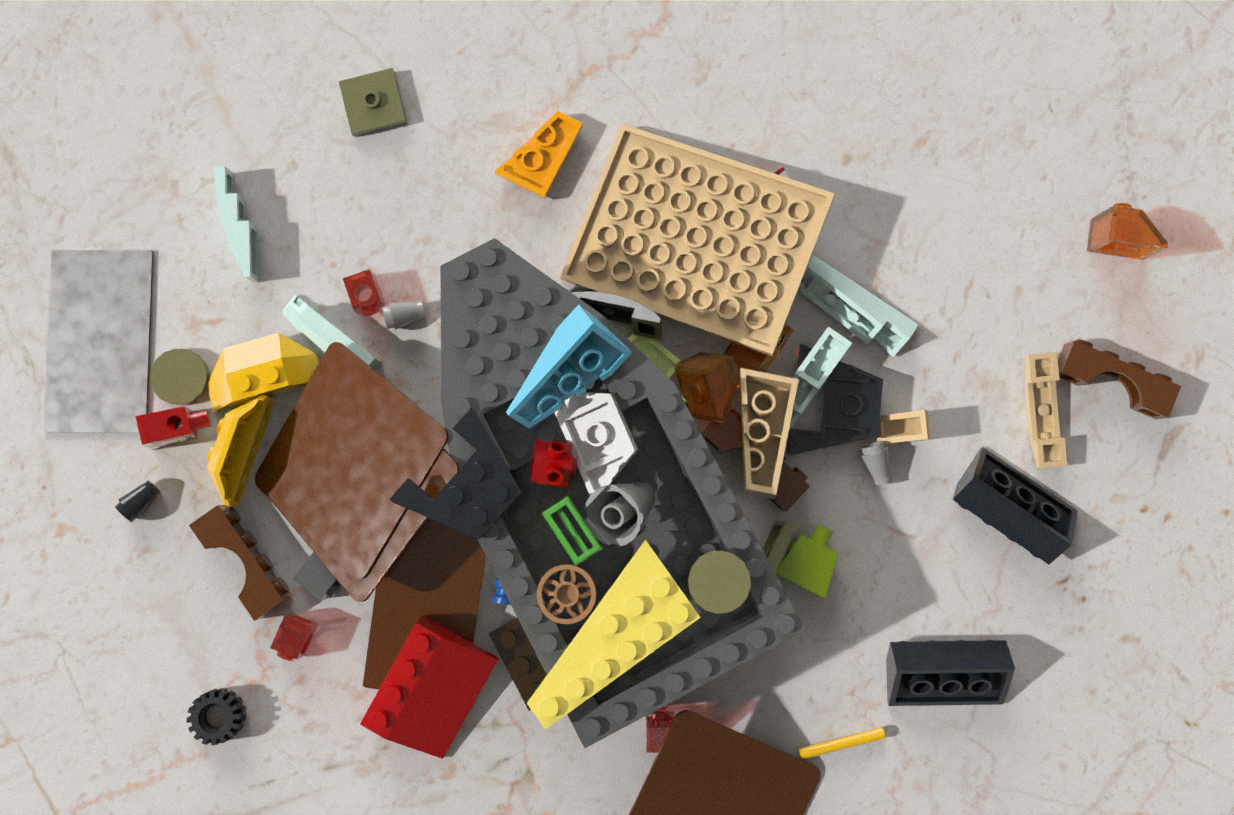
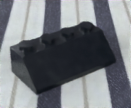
(1016, 506)
(948, 672)

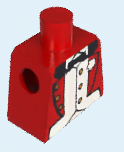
(160, 431)

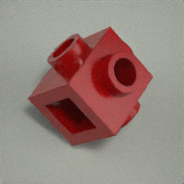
(552, 463)

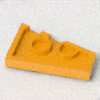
(541, 158)

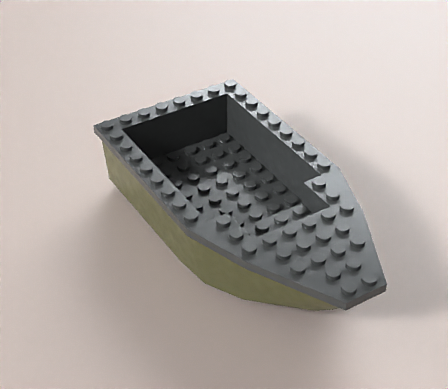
(492, 332)

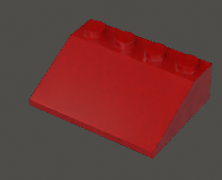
(429, 689)

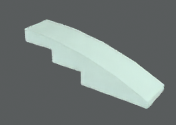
(239, 232)
(817, 368)

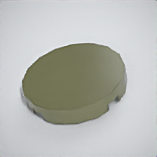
(179, 376)
(719, 581)

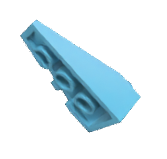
(571, 361)

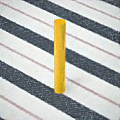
(841, 743)

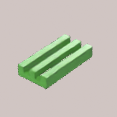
(586, 553)

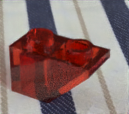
(656, 728)

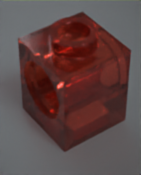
(358, 282)
(293, 637)

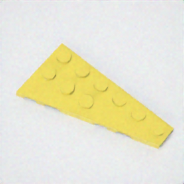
(626, 626)

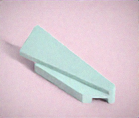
(856, 307)
(320, 331)

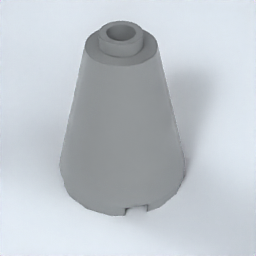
(619, 511)

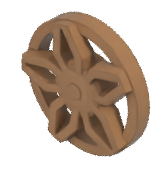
(566, 594)

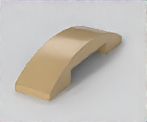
(1042, 410)

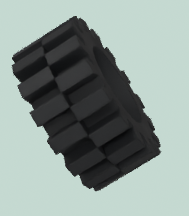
(199, 716)

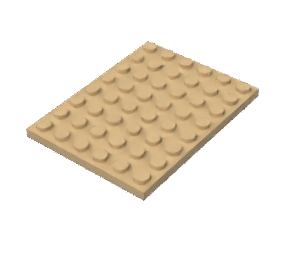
(698, 238)

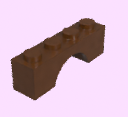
(1147, 392)
(729, 436)
(262, 589)

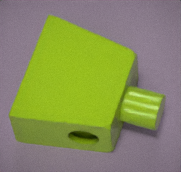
(810, 562)

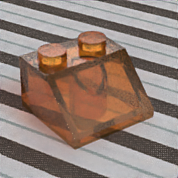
(1124, 233)
(708, 385)

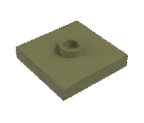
(372, 102)
(777, 542)

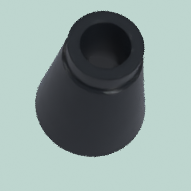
(137, 501)

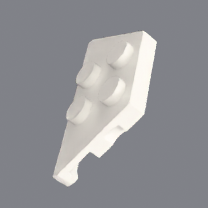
(597, 437)

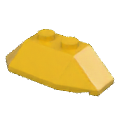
(259, 368)
(237, 447)

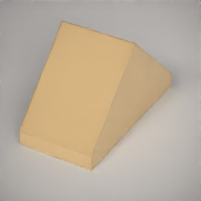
(904, 427)

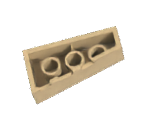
(765, 421)

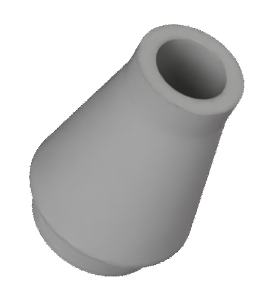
(402, 313)
(877, 461)

